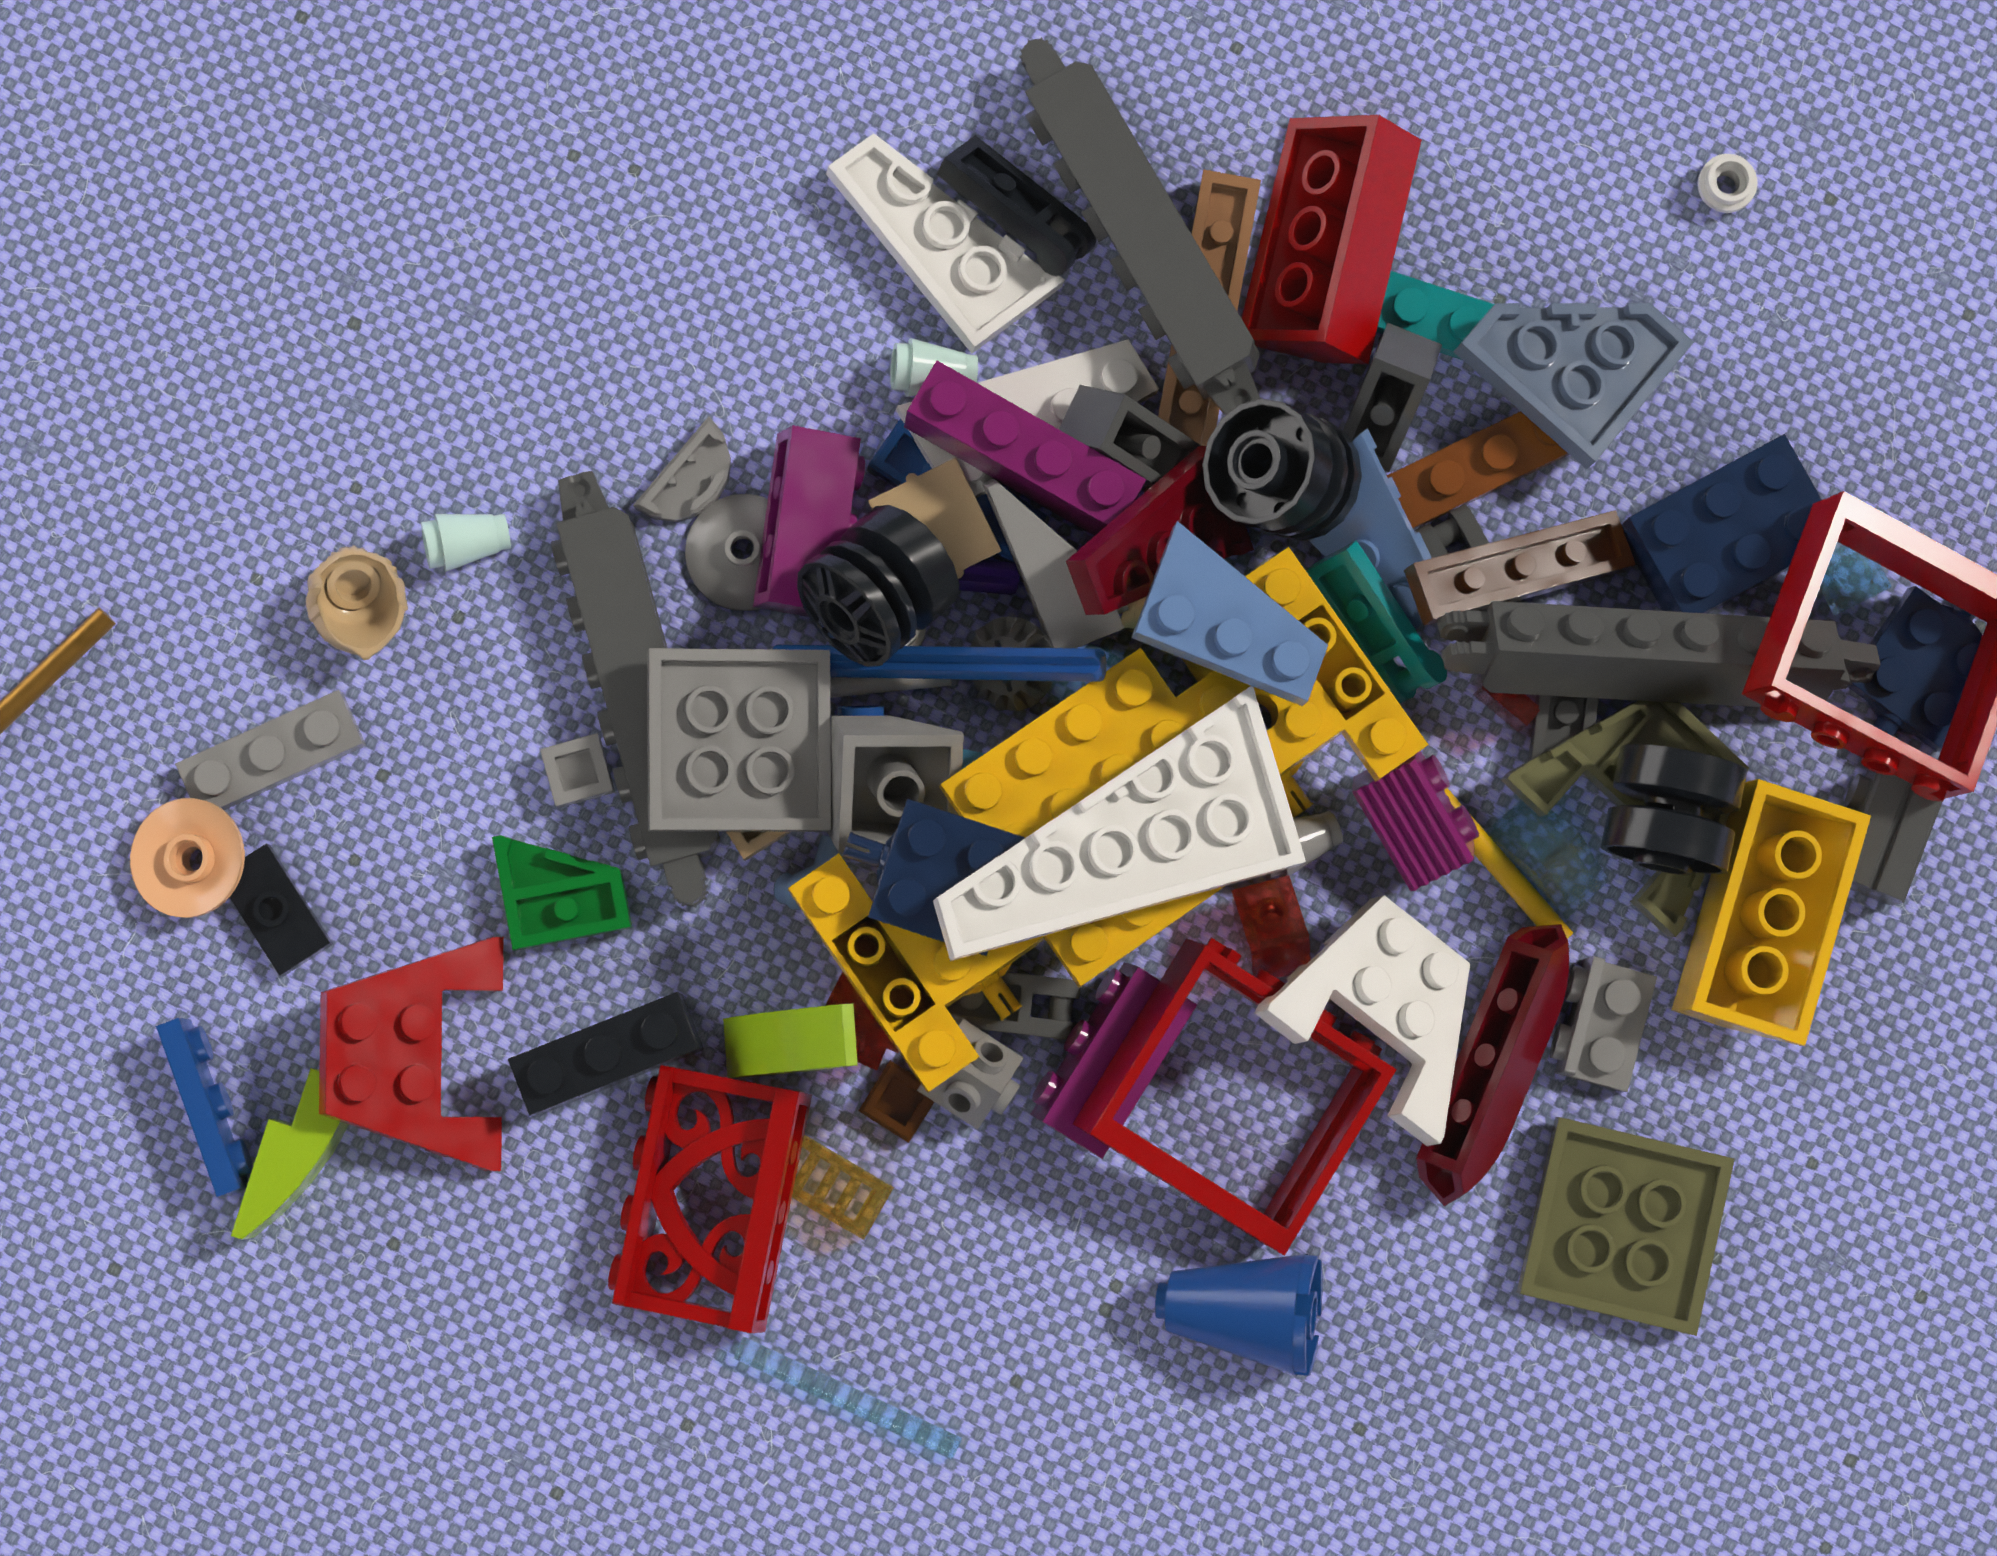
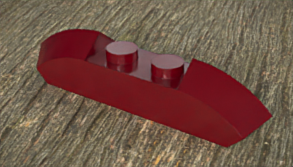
(1498, 1059)

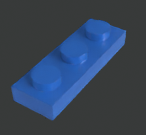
(206, 1105)

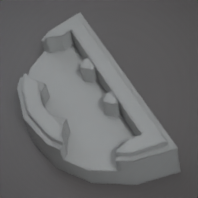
(690, 479)

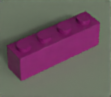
(1021, 450)

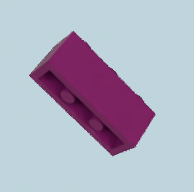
(805, 509)
(1093, 1046)

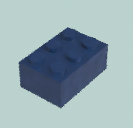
(1724, 530)

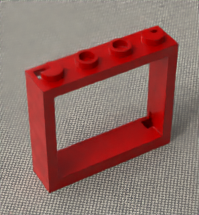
(1928, 565)
(1323, 1149)

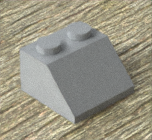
(880, 766)

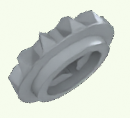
(1012, 633)

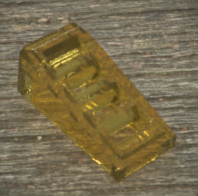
(872, 1206)

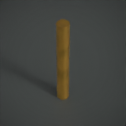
(54, 667)

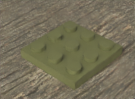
(1625, 1225)

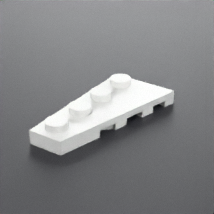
(953, 257)
(1049, 390)

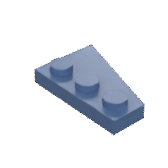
(1380, 529)
(1226, 623)

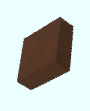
(896, 1102)

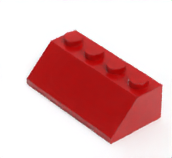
(1330, 237)

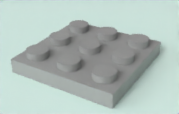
(738, 740)

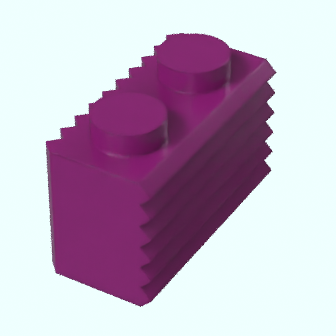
(1417, 820)

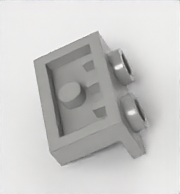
(1603, 1023)

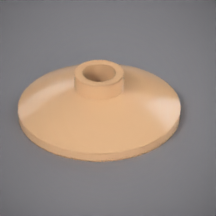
(163, 855)

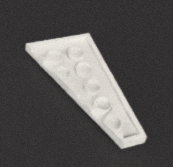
(1164, 829)

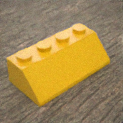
(1773, 915)

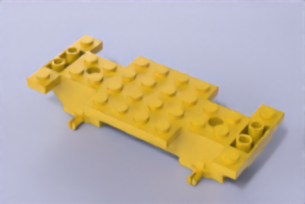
(1056, 765)

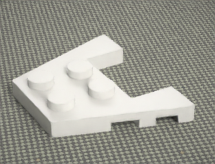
(1401, 989)

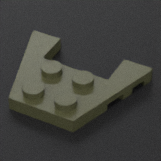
(1596, 753)

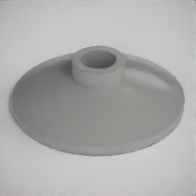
(709, 554)

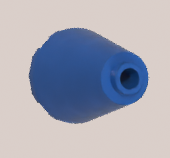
(1249, 1309)

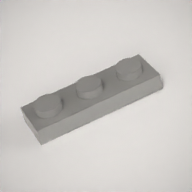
(272, 752)

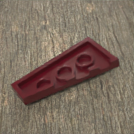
(1125, 554)

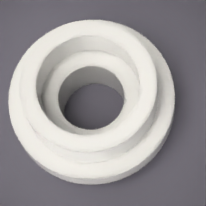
(1739, 171)

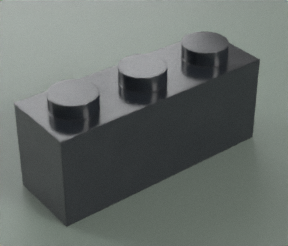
(605, 1054)

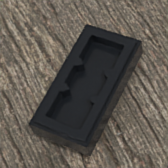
(278, 912)

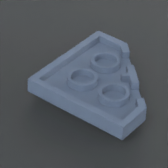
(1575, 366)

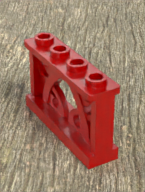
(754, 1271)

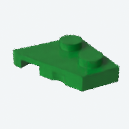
(557, 895)

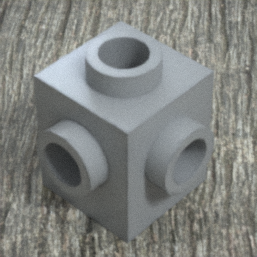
(981, 1084)

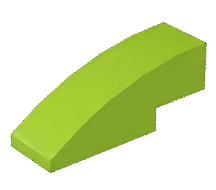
(790, 1041)
(287, 1162)

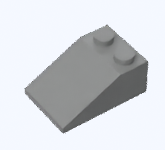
(1044, 572)

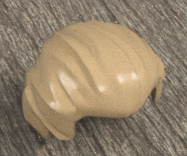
(356, 601)

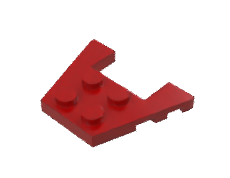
(387, 1053)

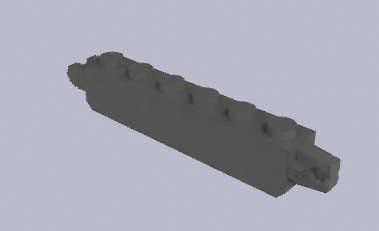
(1144, 227)
(621, 624)
(1638, 653)

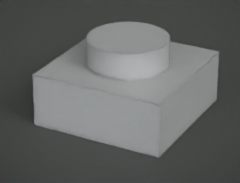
(577, 770)

